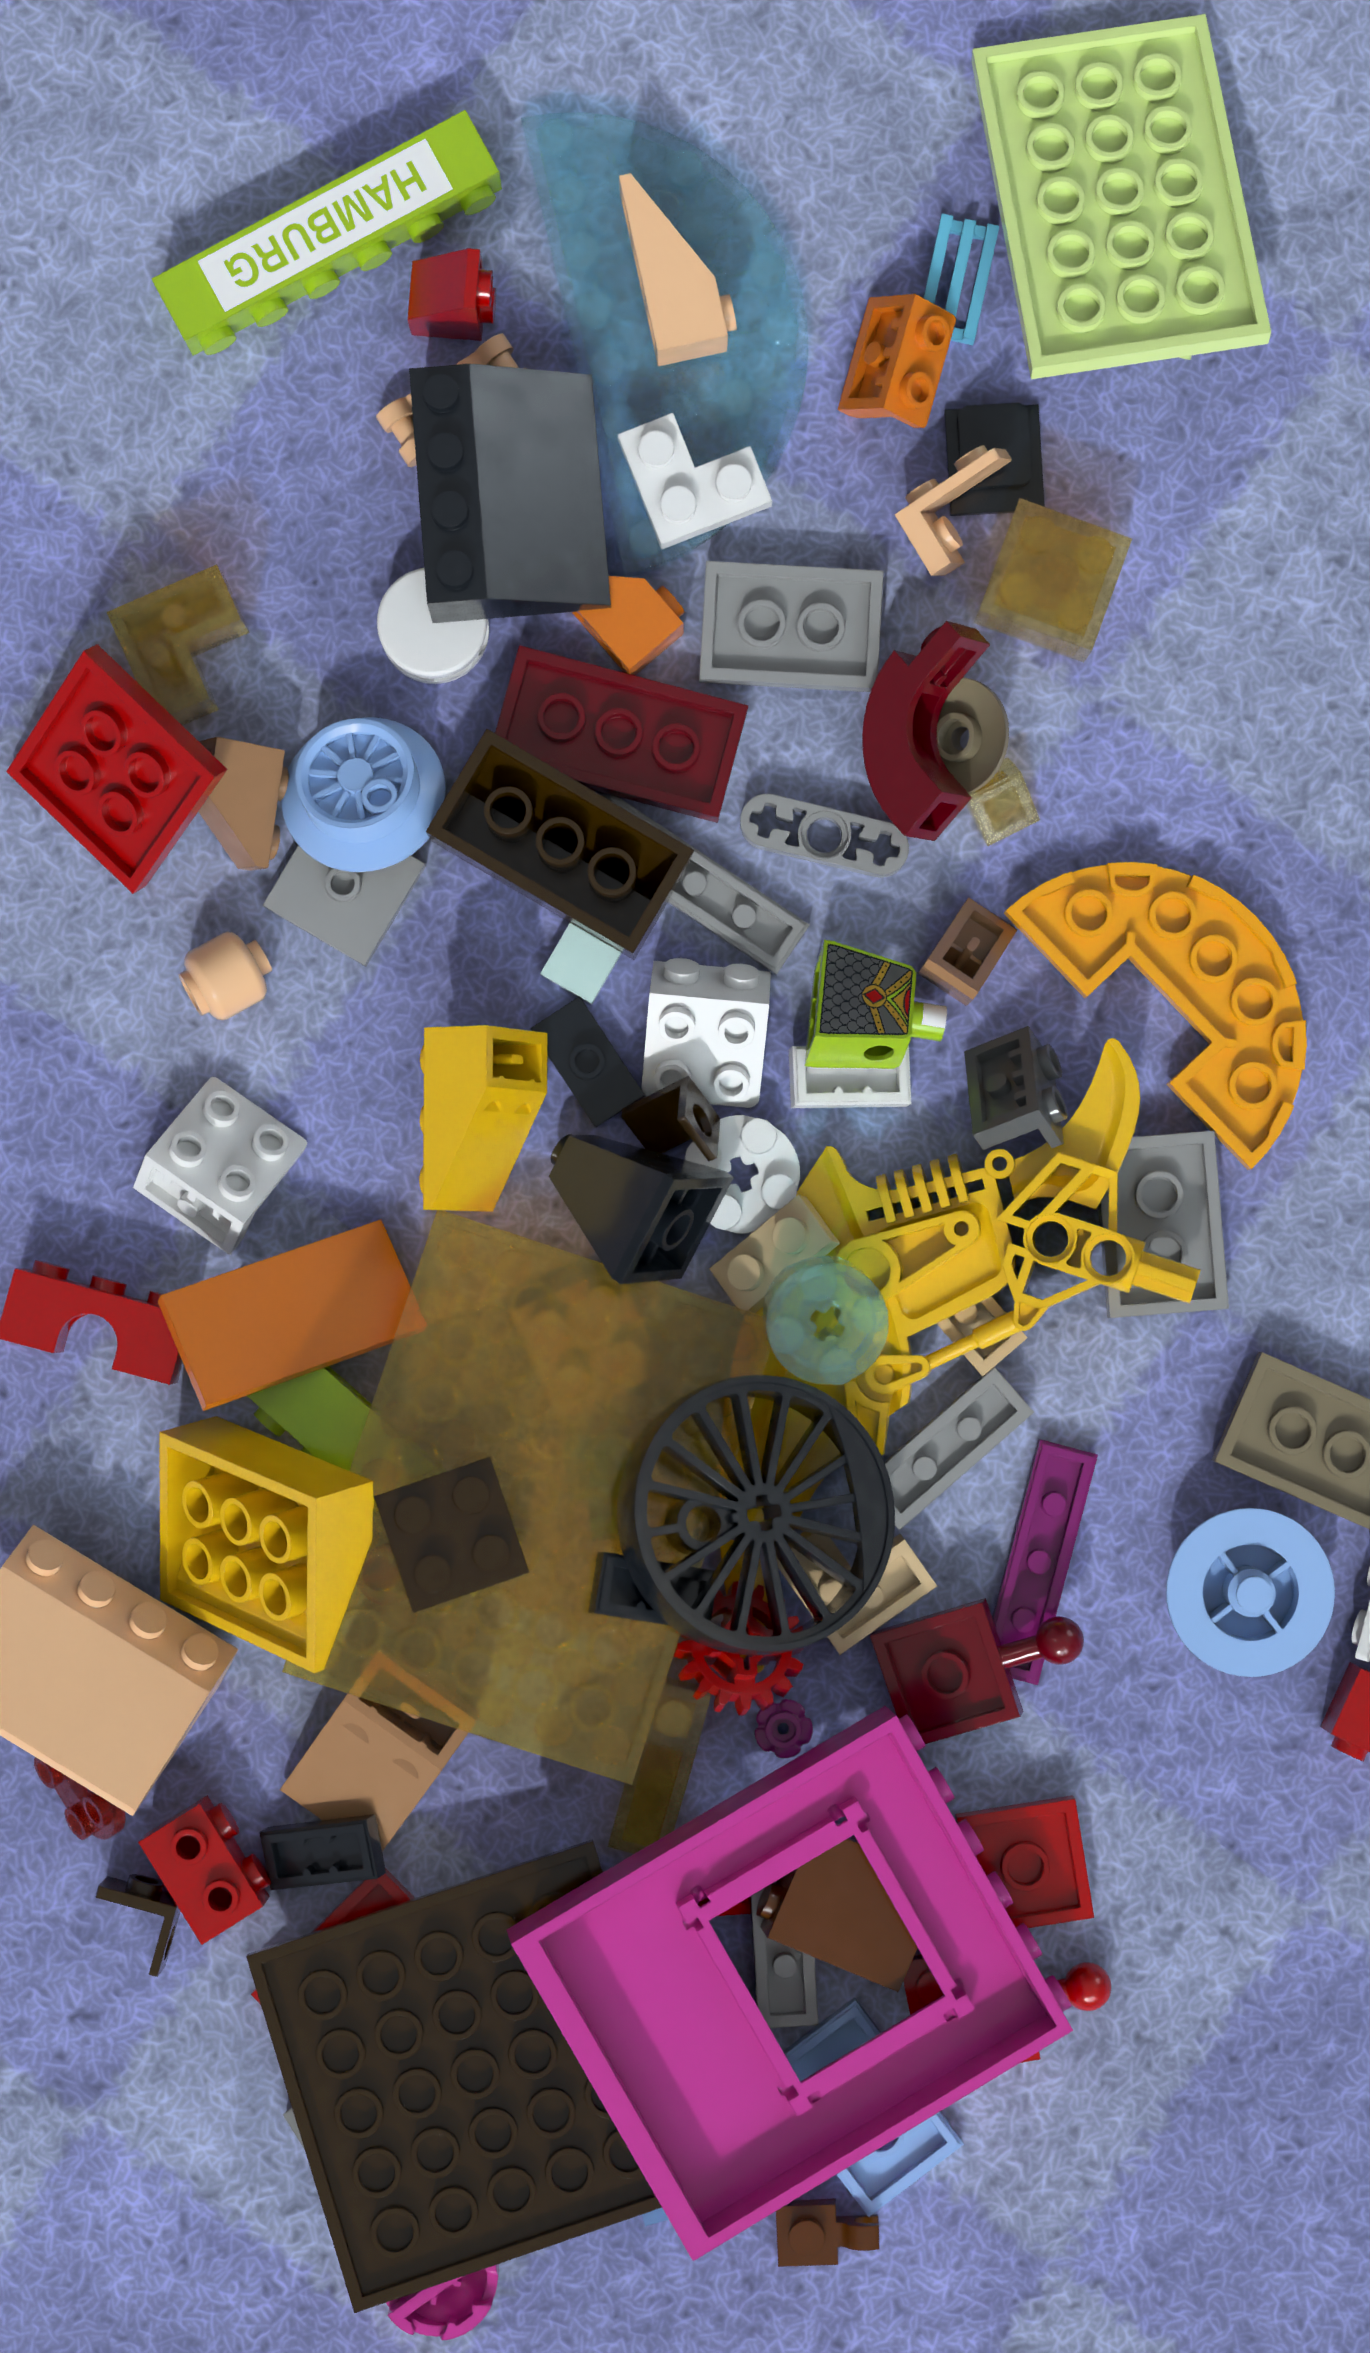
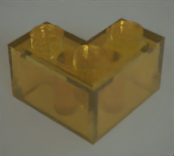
(168, 631)

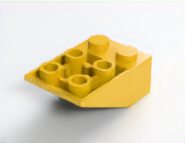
(477, 1110)

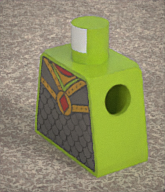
(865, 1010)

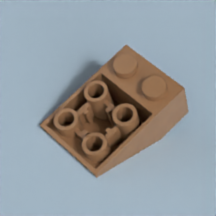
(371, 1764)

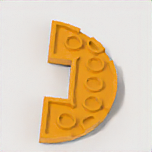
(1210, 965)

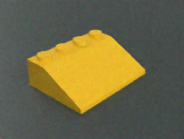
(260, 1537)

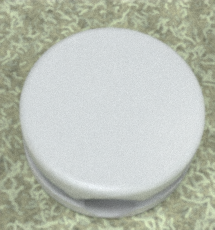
(422, 648)

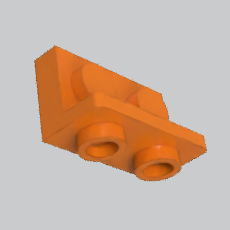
(897, 359)

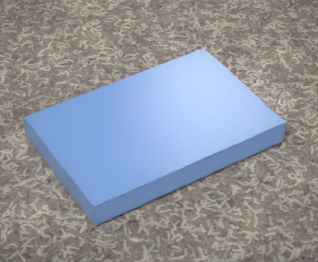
(903, 2160)

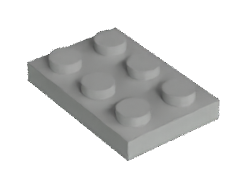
(791, 626)
(1174, 1206)

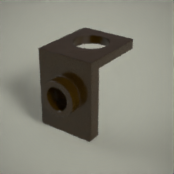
(673, 1118)
(145, 1895)

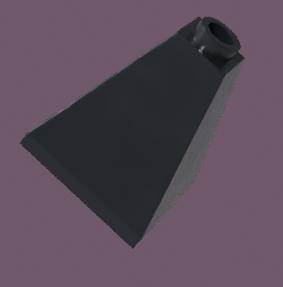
(637, 1204)

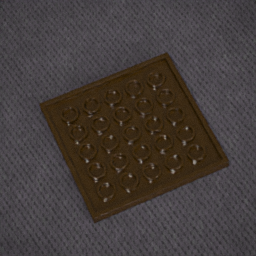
(441, 2086)

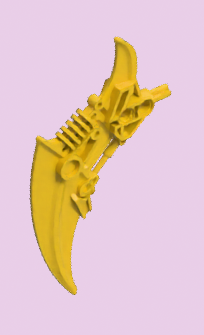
(962, 1252)

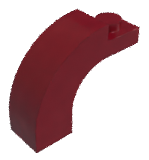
(902, 731)

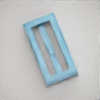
(967, 231)

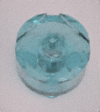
(835, 1353)

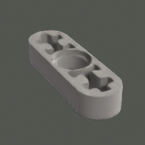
(784, 812)

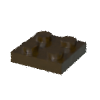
(451, 1534)

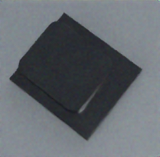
(1002, 427)

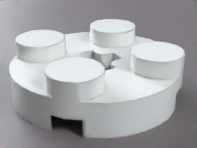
(772, 1188)

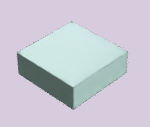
(580, 963)

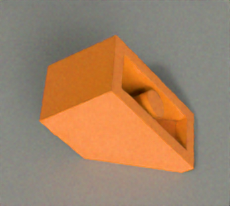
(636, 625)

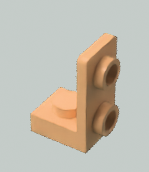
(937, 538)

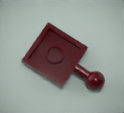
(957, 1674)

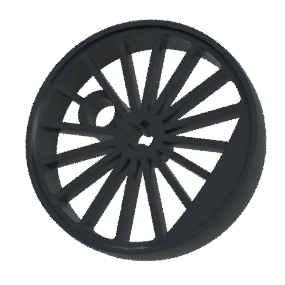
(757, 1489)

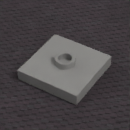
(343, 906)

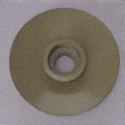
(980, 711)

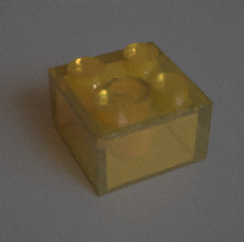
(1052, 580)

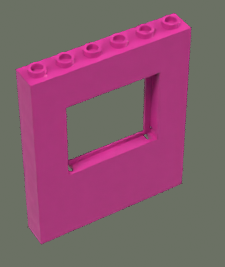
(684, 2045)

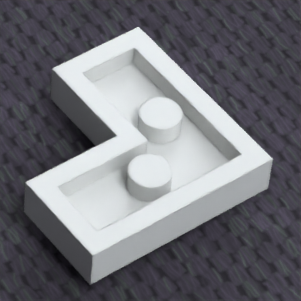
(685, 498)

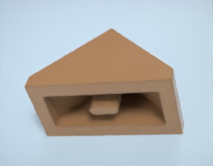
(967, 952)

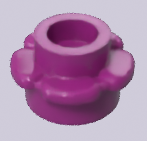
(786, 1744)

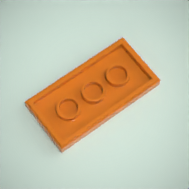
(288, 1314)

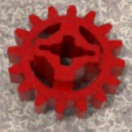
(739, 1673)

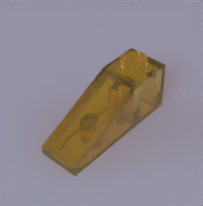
(654, 1799)

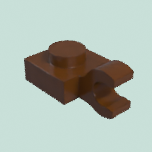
(812, 2233)

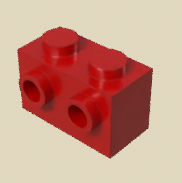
(206, 1868)

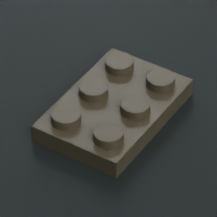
(1301, 1438)

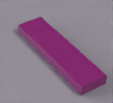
(1042, 1546)

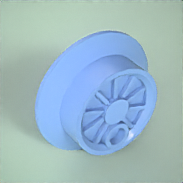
(363, 794)
(1250, 1592)

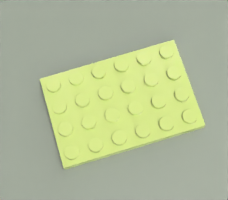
(1119, 197)

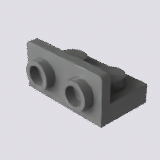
(1014, 1089)

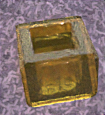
(1002, 805)

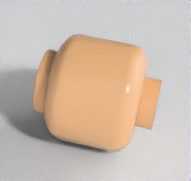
(225, 975)

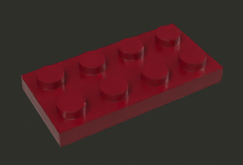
(623, 732)

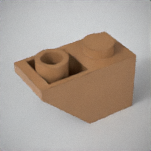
(246, 800)

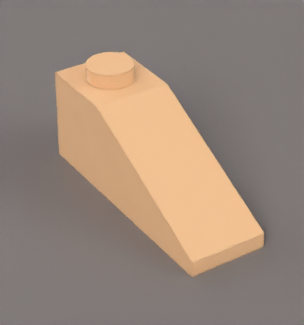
(676, 286)

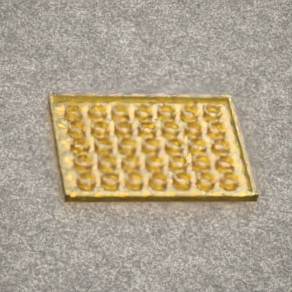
(556, 1381)

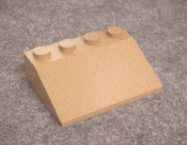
(98, 1670)

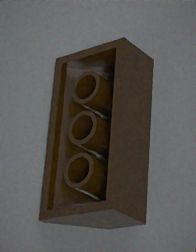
(559, 844)

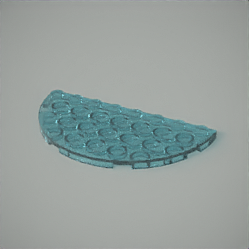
(717, 399)

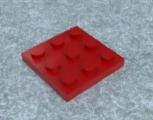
(115, 769)

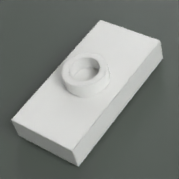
(847, 1086)

